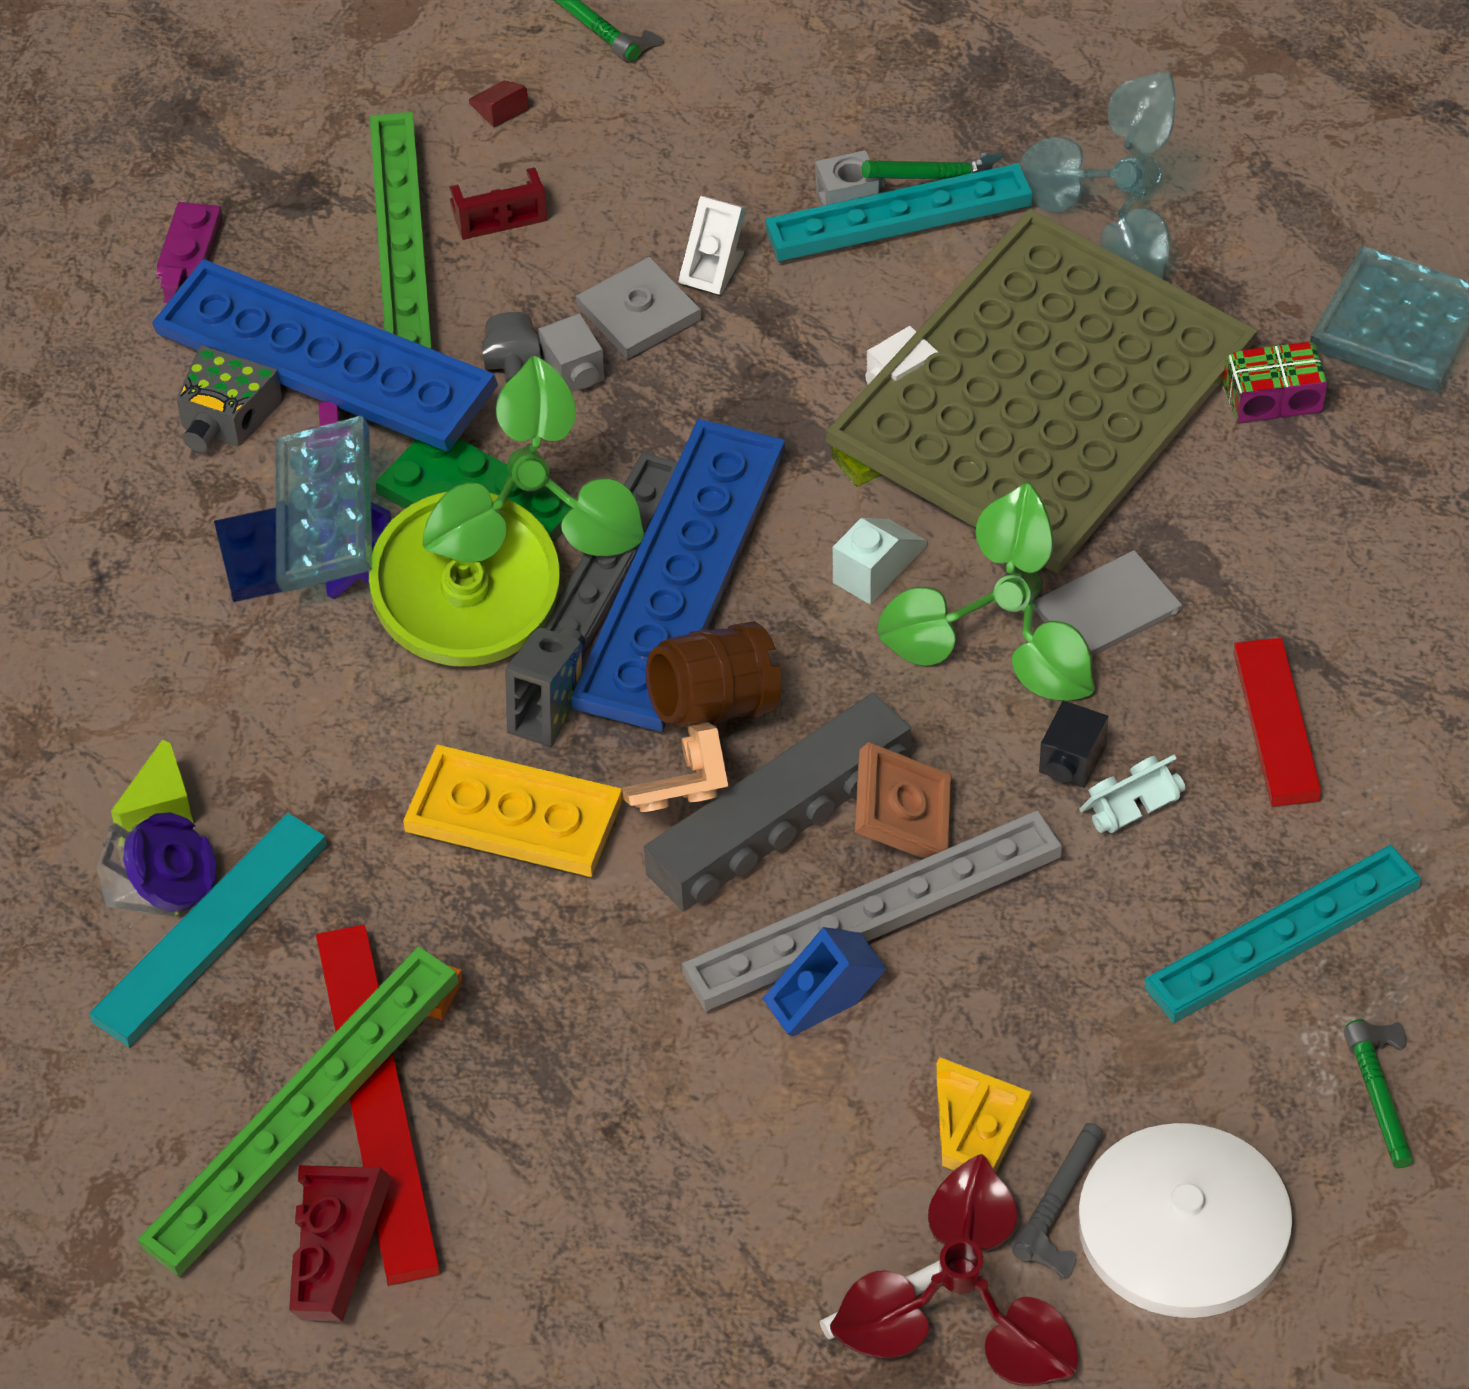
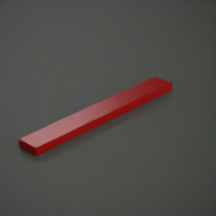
(380, 1116)

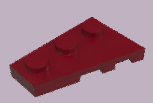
(336, 1229)

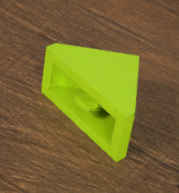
(153, 791)

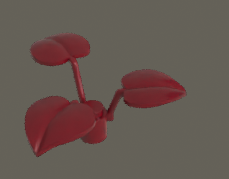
(967, 1215)

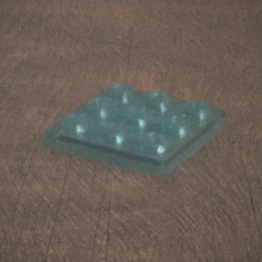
(1396, 319)

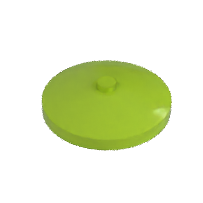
(458, 608)

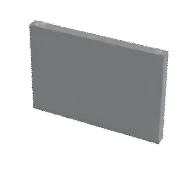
(1111, 602)

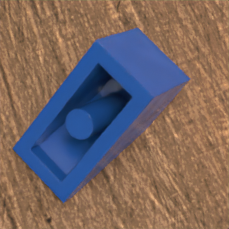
(824, 980)

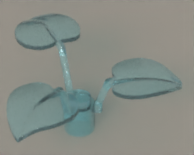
(1144, 115)

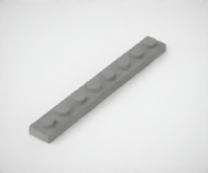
(875, 907)

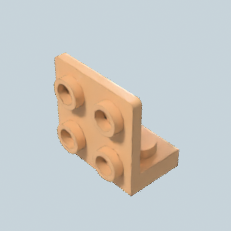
(704, 755)

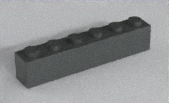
(771, 804)

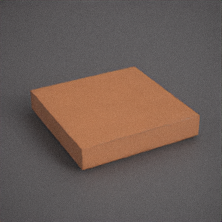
(902, 802)

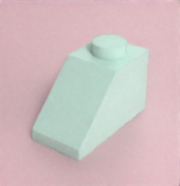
(873, 556)

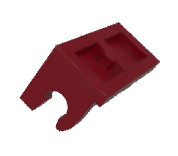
(500, 208)

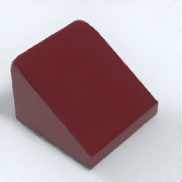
(501, 102)

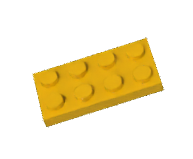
(513, 810)

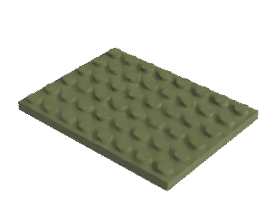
(1044, 374)

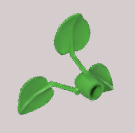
(534, 407)
(1013, 532)

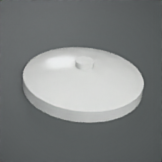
(1184, 1220)

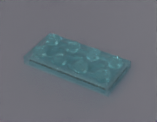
(323, 504)

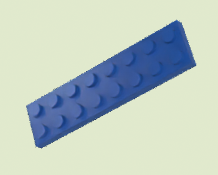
(328, 354)
(679, 565)

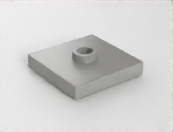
(638, 308)

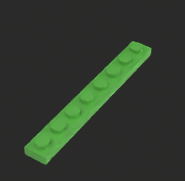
(400, 227)
(297, 1111)

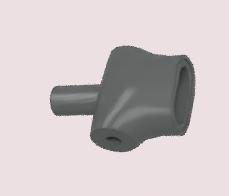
(509, 342)

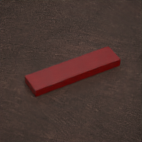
(1276, 722)

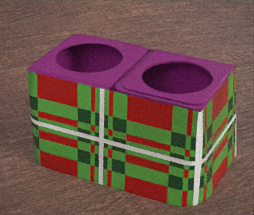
(1275, 382)

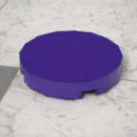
(169, 862)

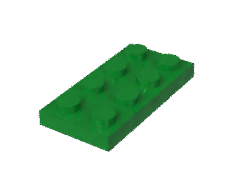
(430, 471)

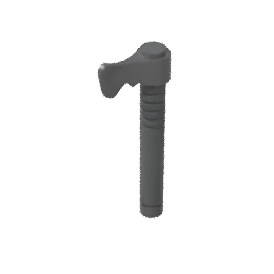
(1031, 1238)

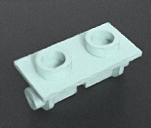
(1115, 800)

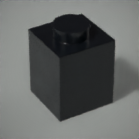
(1073, 744)

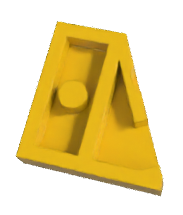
(976, 1114)

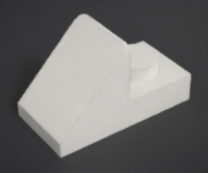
(712, 245)

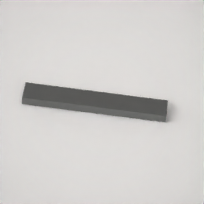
(599, 578)

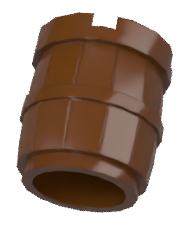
(714, 676)

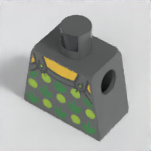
(225, 398)
(545, 667)

